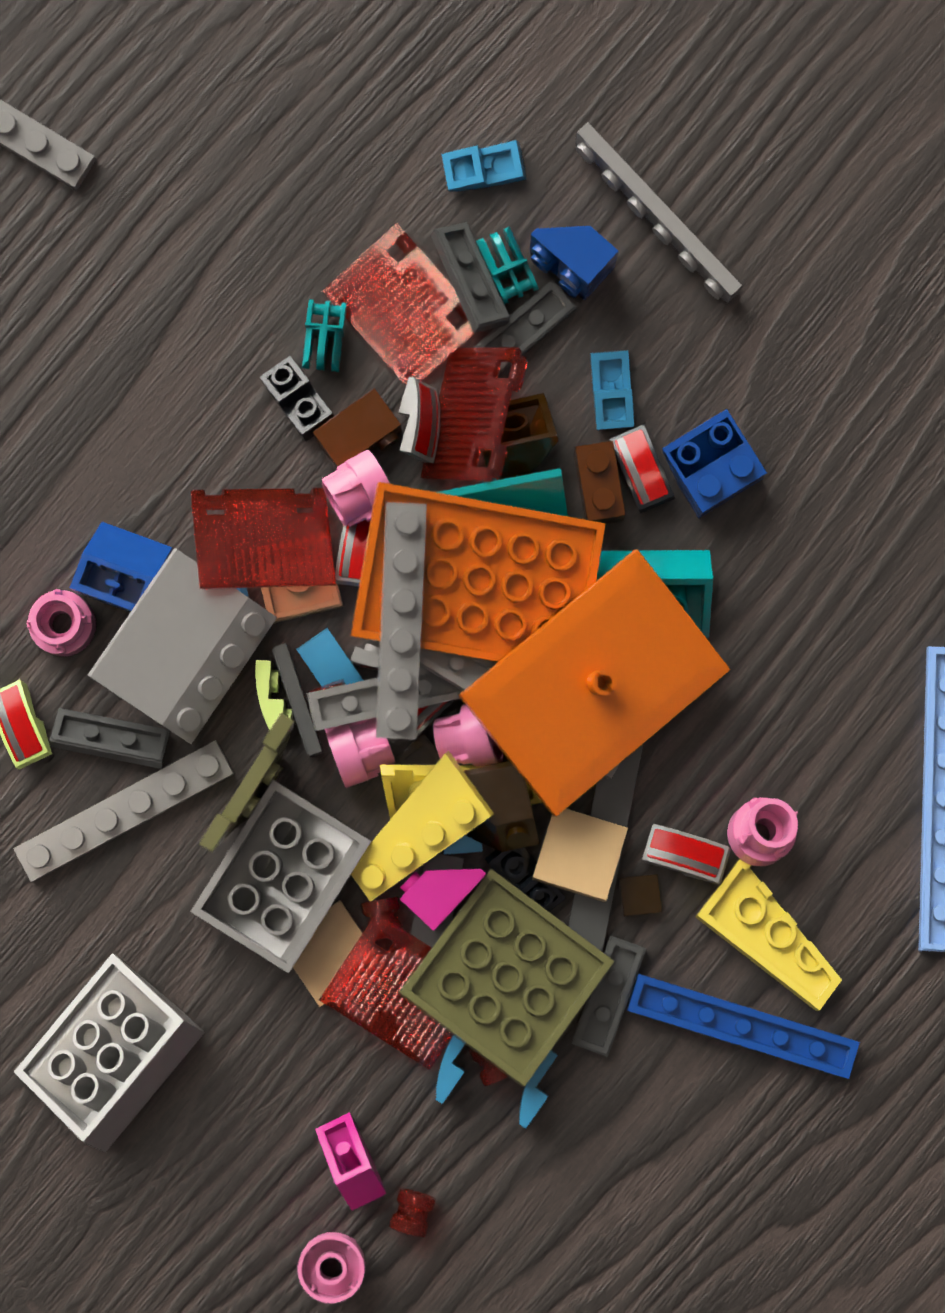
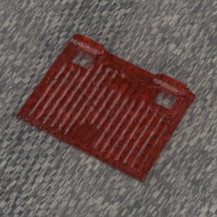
(401, 306)
(474, 413)
(262, 539)
(369, 987)

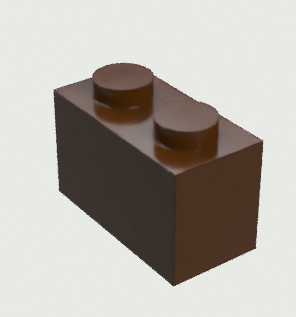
(359, 428)
(599, 482)

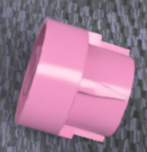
(353, 488)
(41, 623)
(465, 739)
(359, 751)
(747, 842)
(331, 1288)

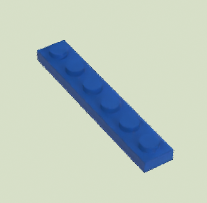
(743, 1026)

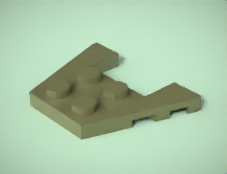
(246, 798)

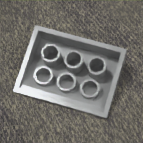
(181, 647)
(280, 876)
(108, 1053)

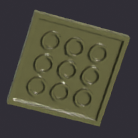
(506, 977)

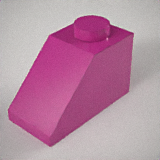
(438, 892)
(350, 1162)

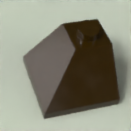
(527, 436)
(508, 797)

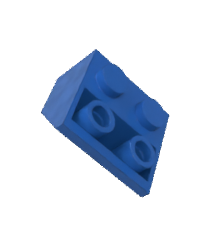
(575, 256)
(713, 463)
(118, 566)

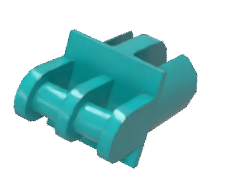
(507, 268)
(324, 331)

